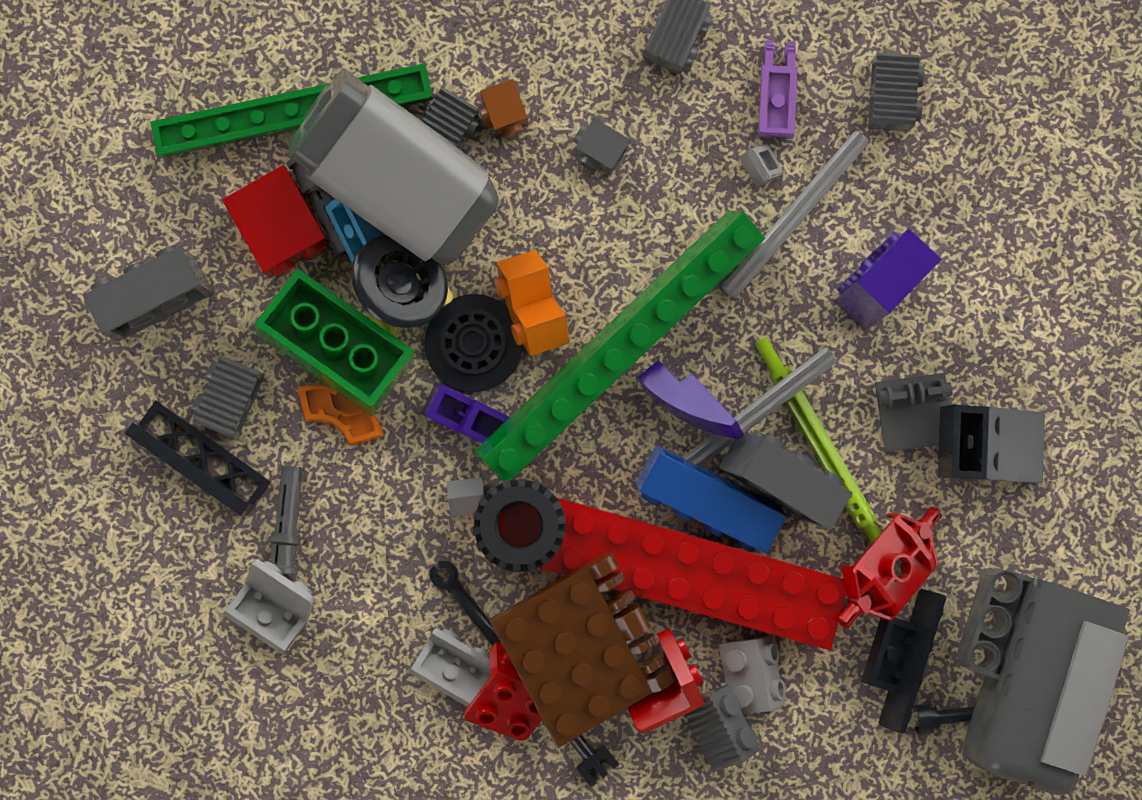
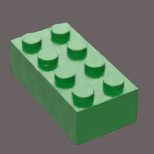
(334, 342)

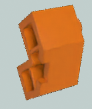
(529, 299)

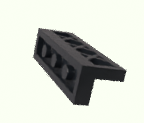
(189, 468)

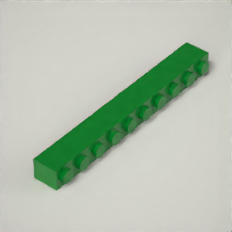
(619, 345)

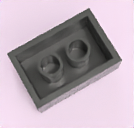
(147, 293)
(786, 478)

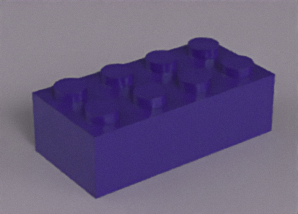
(886, 278)

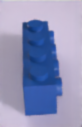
(711, 500)

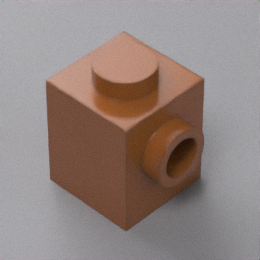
(503, 110)

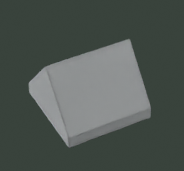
(761, 165)
(464, 496)

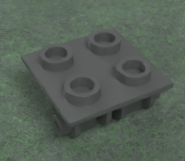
(912, 410)

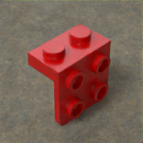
(677, 698)
(503, 700)

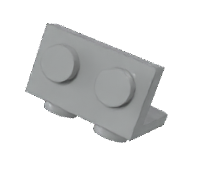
(271, 606)

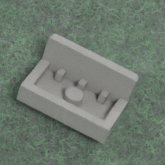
(452, 666)
(753, 673)

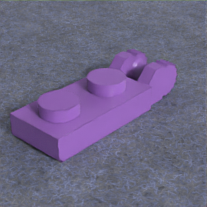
(777, 94)

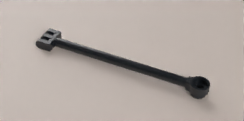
(453, 586)

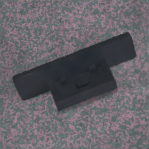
(900, 658)

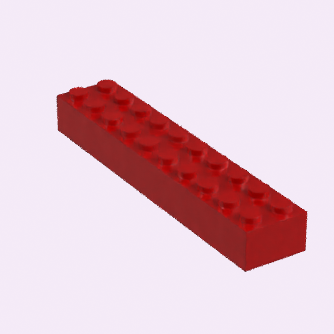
(692, 572)

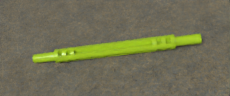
(821, 443)

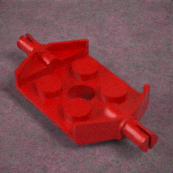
(872, 581)

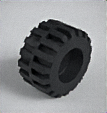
(487, 518)

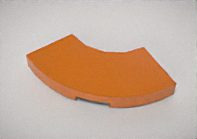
(329, 406)

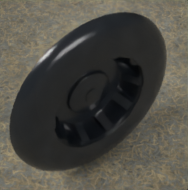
(395, 285)
(472, 343)

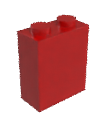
(276, 222)

